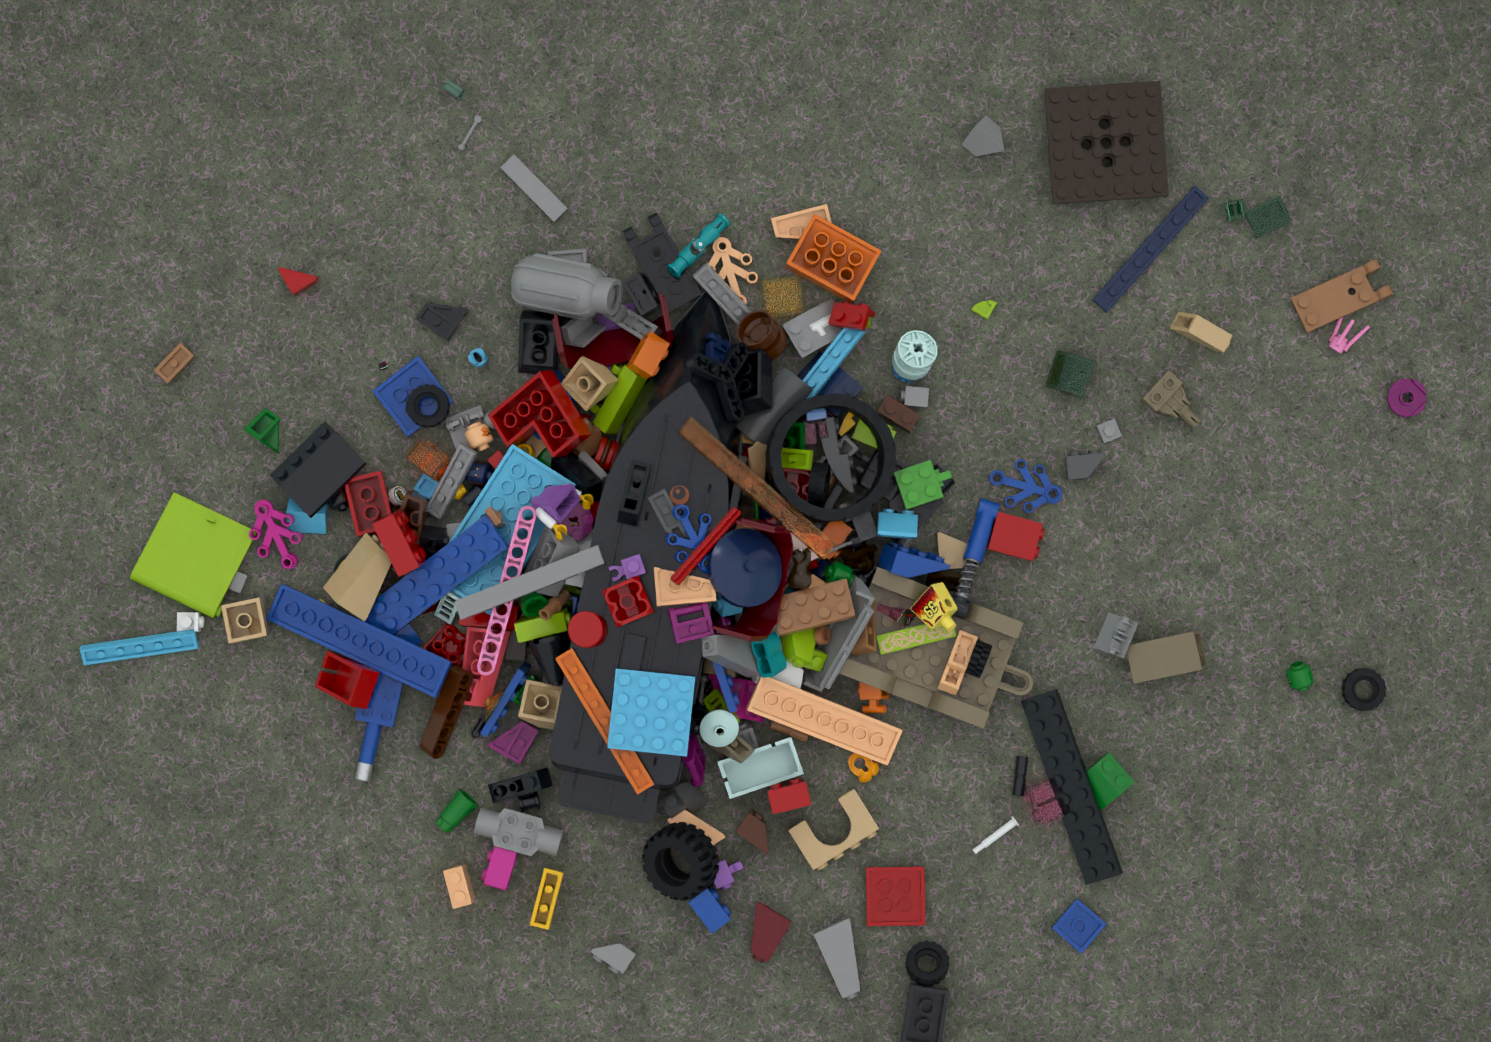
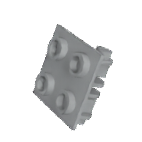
(458, 424)
(1116, 635)

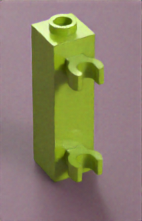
(619, 400)

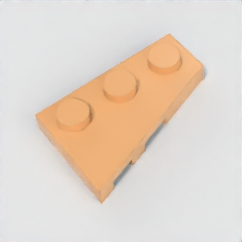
(795, 223)
(690, 591)

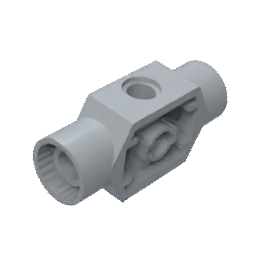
(518, 831)

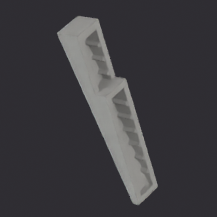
(633, 322)

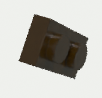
(949, 579)

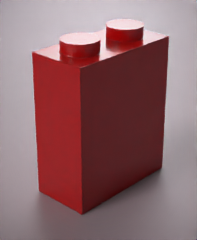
(1015, 537)

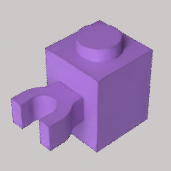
(630, 567)
(724, 876)

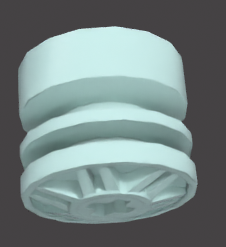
(908, 362)

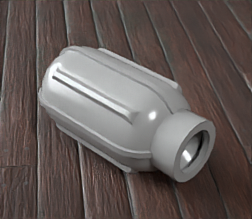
(564, 287)

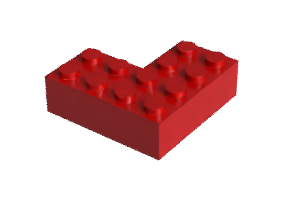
(541, 408)

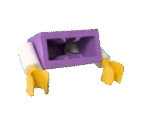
(557, 503)

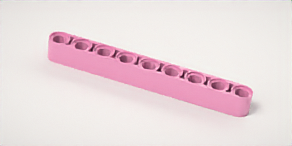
(503, 619)

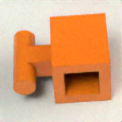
(872, 694)

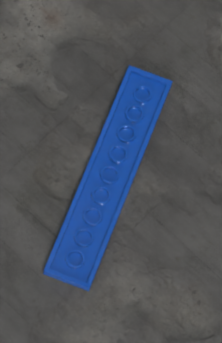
(437, 576)
(359, 640)

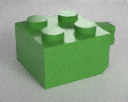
(920, 484)

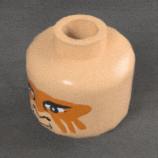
(478, 436)

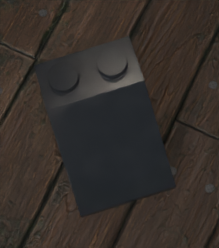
(537, 342)

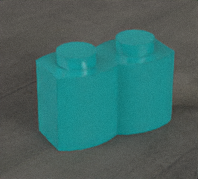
(769, 656)

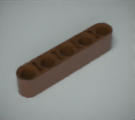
(446, 711)

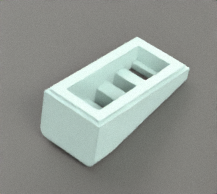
(449, 620)

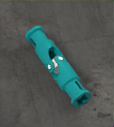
(708, 235)

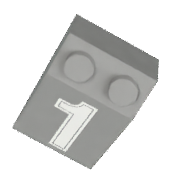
(811, 330)

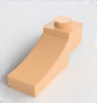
(957, 662)

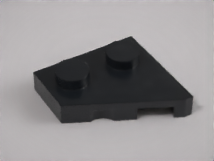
(441, 318)

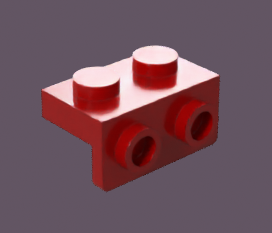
(850, 316)

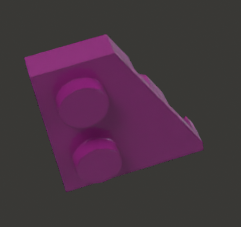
(515, 742)

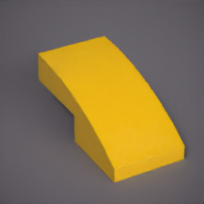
(847, 424)

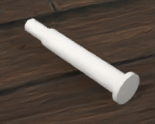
(996, 835)

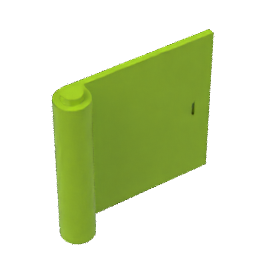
(192, 556)

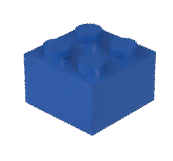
(710, 909)

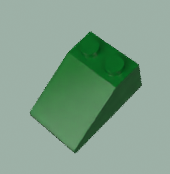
(1108, 779)

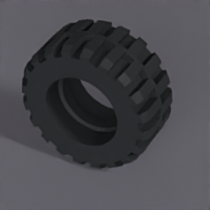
(666, 875)

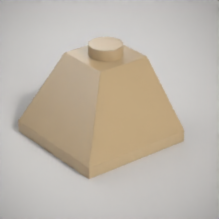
(589, 382)
(540, 704)

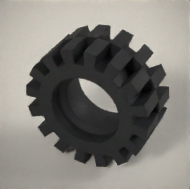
(978, 659)

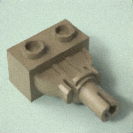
(1168, 397)

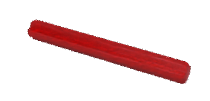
(705, 546)

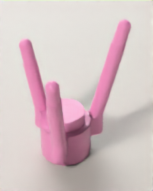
(1340, 342)

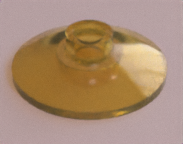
(491, 703)

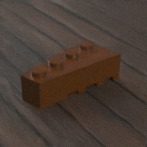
(415, 508)

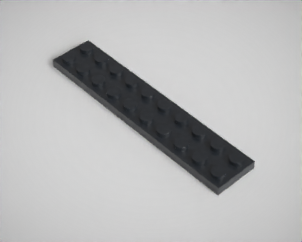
(1071, 786)

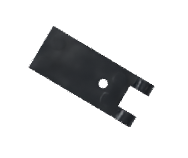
(676, 290)

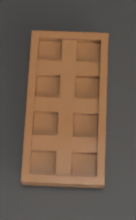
(815, 607)

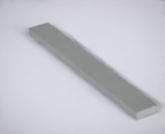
(530, 582)

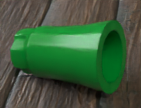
(532, 604)
(456, 811)

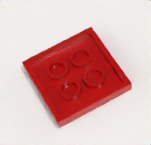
(895, 896)

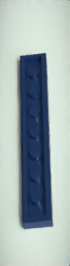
(1150, 249)

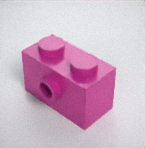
(499, 868)

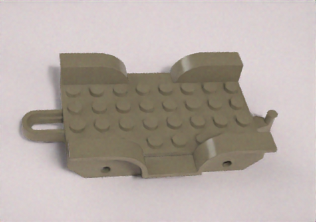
(918, 669)

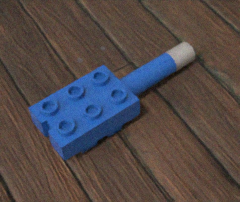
(380, 711)

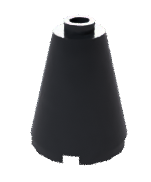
(545, 651)

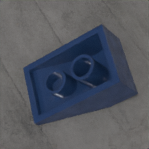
(838, 383)

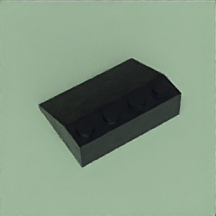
(318, 469)

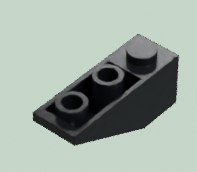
(520, 785)

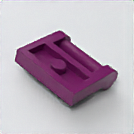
(692, 628)
(695, 761)

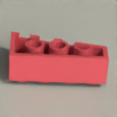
(482, 684)

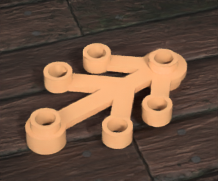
(730, 269)

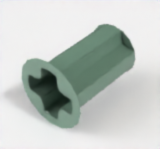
(454, 89)

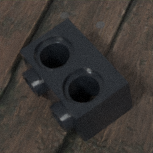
(433, 539)

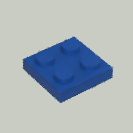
(1079, 925)

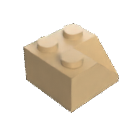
(245, 620)

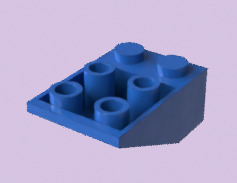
(910, 561)

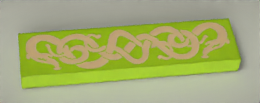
(911, 637)

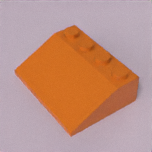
(833, 259)

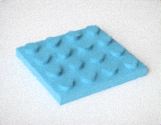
(651, 712)

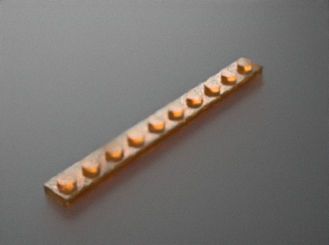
(756, 488)

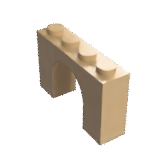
(819, 853)

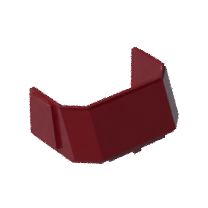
(610, 346)
(760, 620)

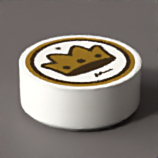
(396, 495)

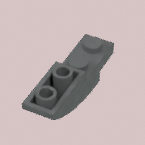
(838, 462)

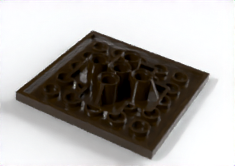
(1132, 114)

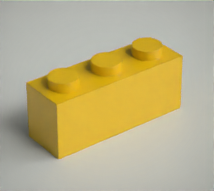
(546, 898)

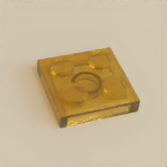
(783, 296)

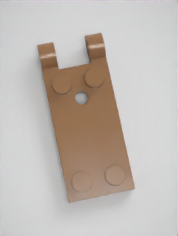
(1332, 301)

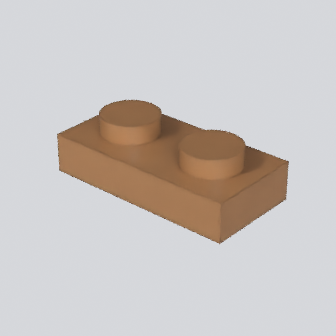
(174, 363)

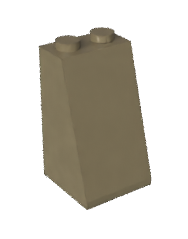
(1166, 657)

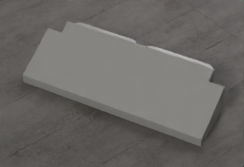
(843, 638)

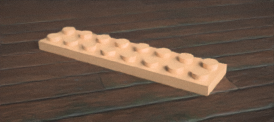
(824, 719)

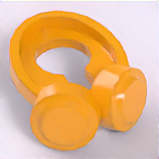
(873, 768)

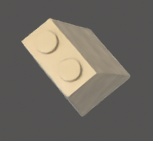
(360, 577)

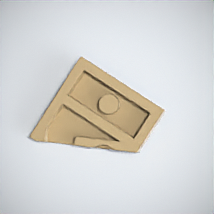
(951, 550)

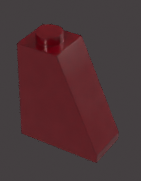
(767, 932)

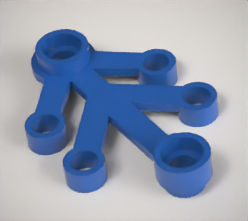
(1029, 487)
(695, 539)

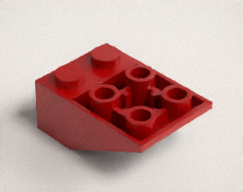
(448, 644)

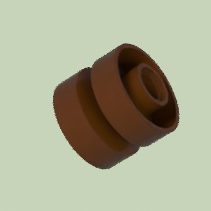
(762, 331)

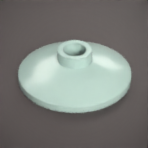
(715, 720)

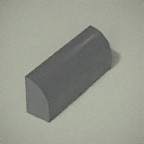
(786, 393)

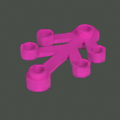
(274, 532)

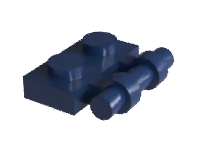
(717, 347)

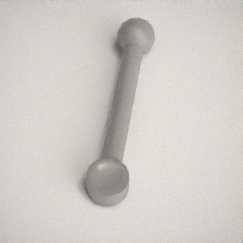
(477, 119)

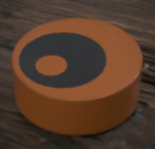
(679, 495)

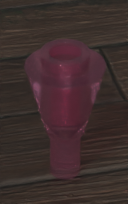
(894, 613)

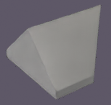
(984, 138)

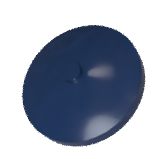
(744, 568)

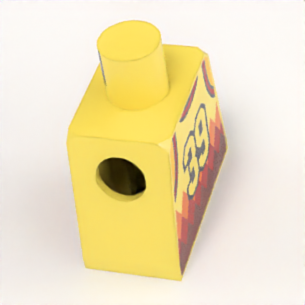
(936, 607)

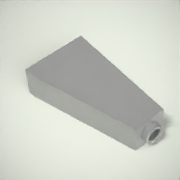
(731, 653)
(839, 953)

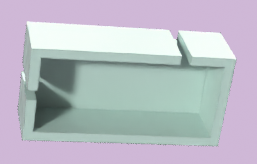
(762, 768)

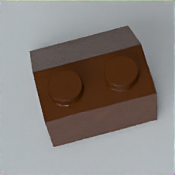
(754, 831)

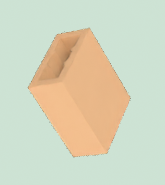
(459, 886)

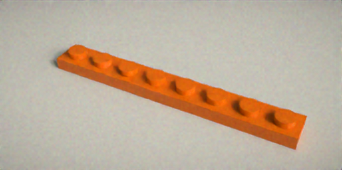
(601, 717)

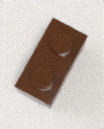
(898, 414)

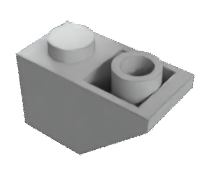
(614, 954)

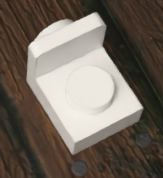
(189, 621)

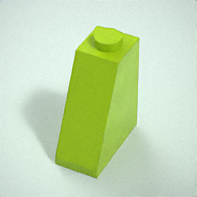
(535, 627)
(799, 647)

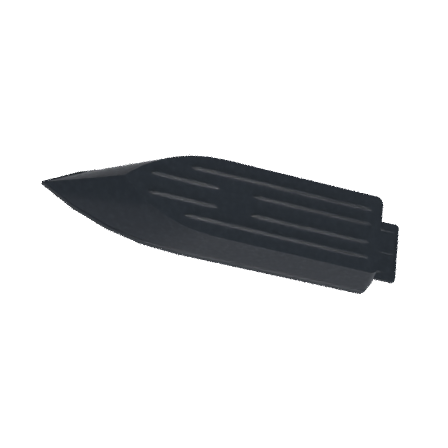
(650, 436)

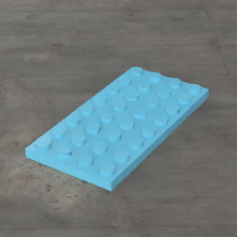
(508, 491)

